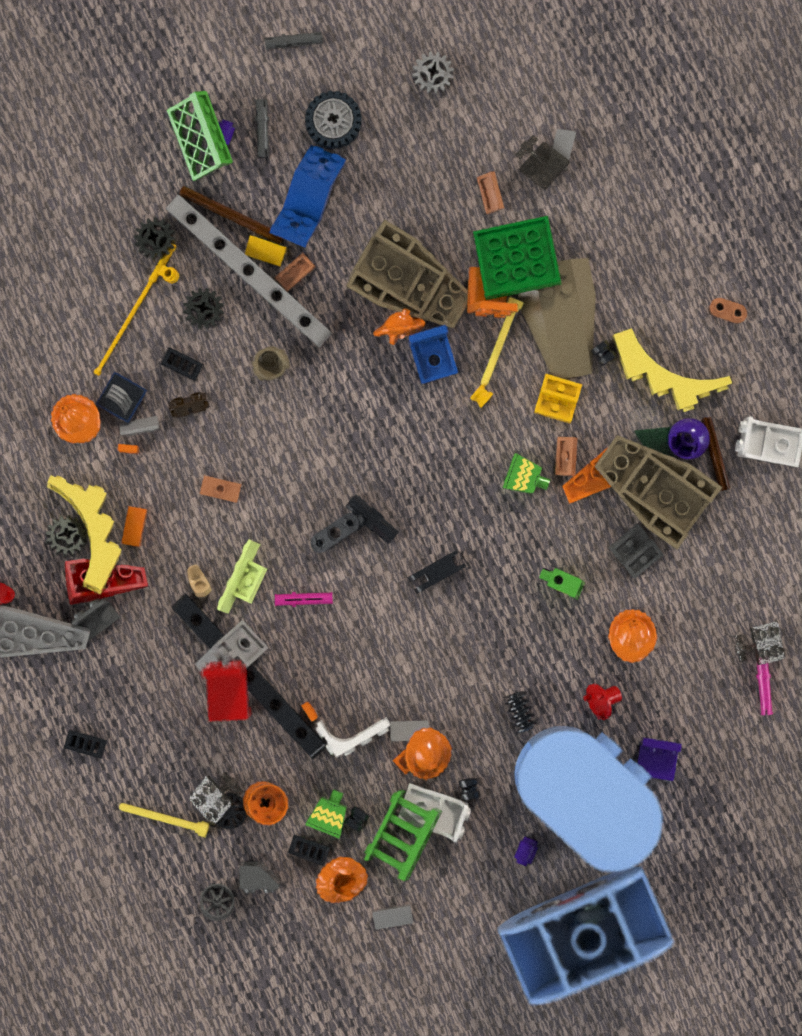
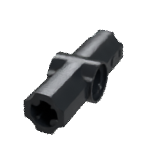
(373, 519)

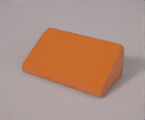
(134, 526)

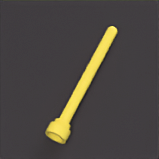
(500, 342)
(200, 827)

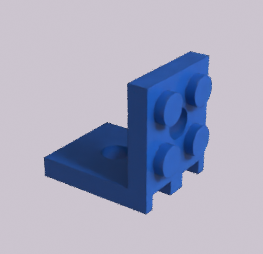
(431, 343)

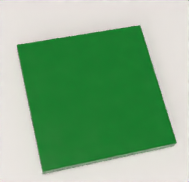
(517, 258)

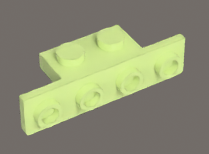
(244, 580)

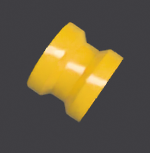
(481, 396)

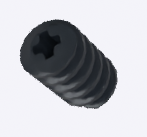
(521, 711)

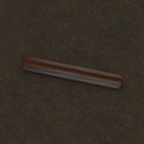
(715, 455)

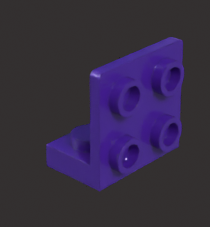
(658, 757)

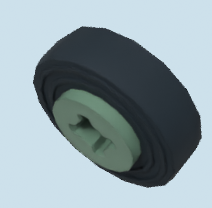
(591, 913)

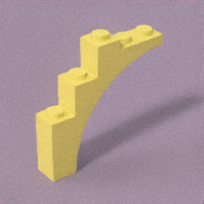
(684, 390)
(87, 505)

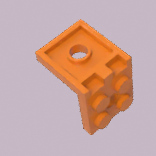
(479, 305)

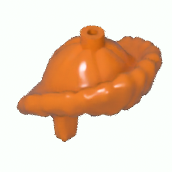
(400, 325)
(76, 419)
(632, 635)
(427, 753)
(341, 880)

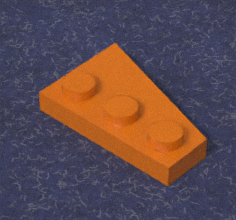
(585, 482)

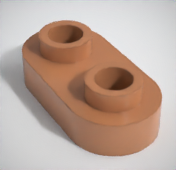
(728, 310)

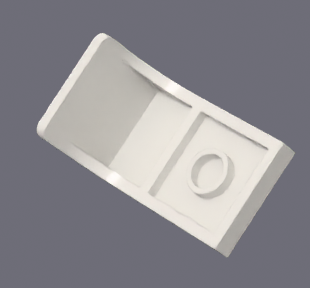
(769, 442)
(339, 746)
(451, 819)

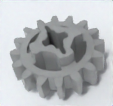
(425, 71)

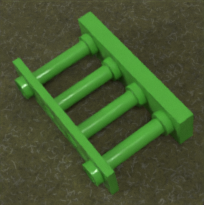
(422, 835)

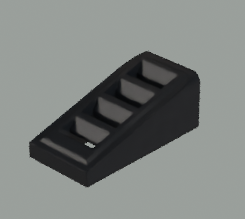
(163, 362)
(68, 742)
(321, 861)

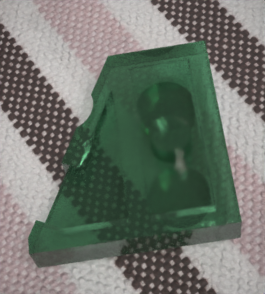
(655, 439)

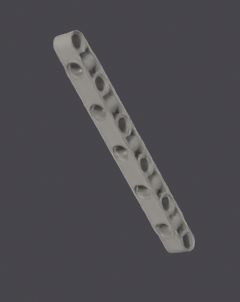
(238, 261)

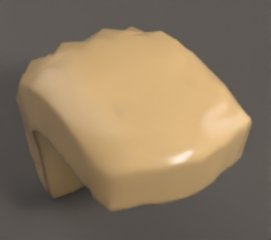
(198, 581)

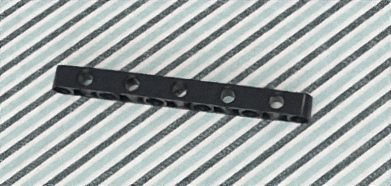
(259, 687)

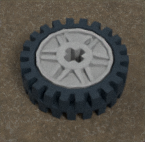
(327, 133)

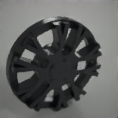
(232, 813)

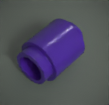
(227, 130)
(526, 851)

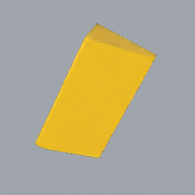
(265, 251)

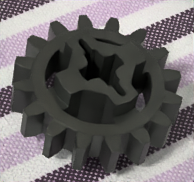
(162, 236)
(191, 305)
(74, 533)

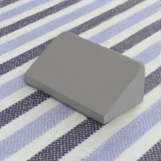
(564, 142)
(139, 426)
(405, 729)
(392, 916)

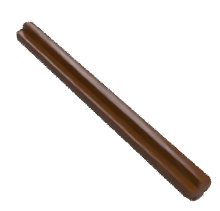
(228, 213)

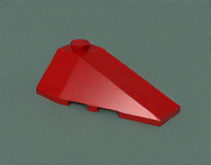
(122, 580)

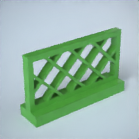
(209, 130)

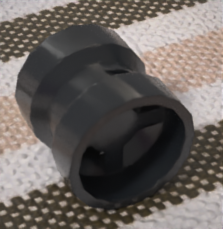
(601, 349)
(469, 789)
(356, 818)

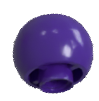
(685, 445)

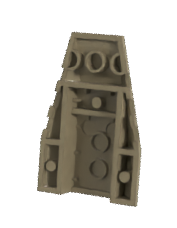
(403, 274)
(564, 319)
(657, 488)

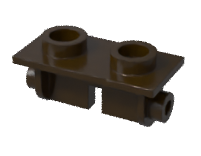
(181, 405)

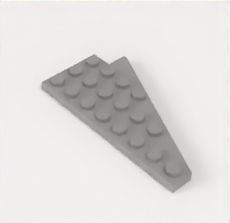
(35, 634)

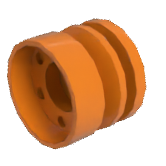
(275, 806)

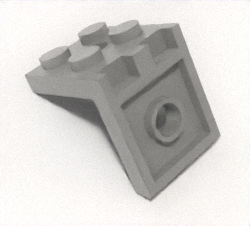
(230, 648)

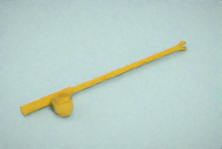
(169, 275)

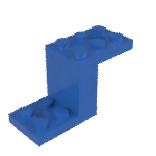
(308, 195)

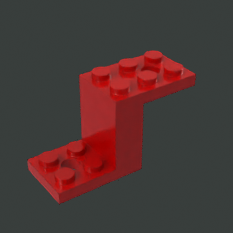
(227, 691)

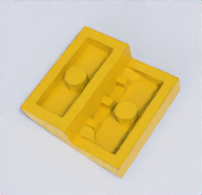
(558, 398)

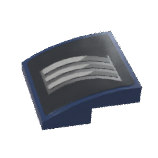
(121, 397)

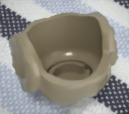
(270, 363)

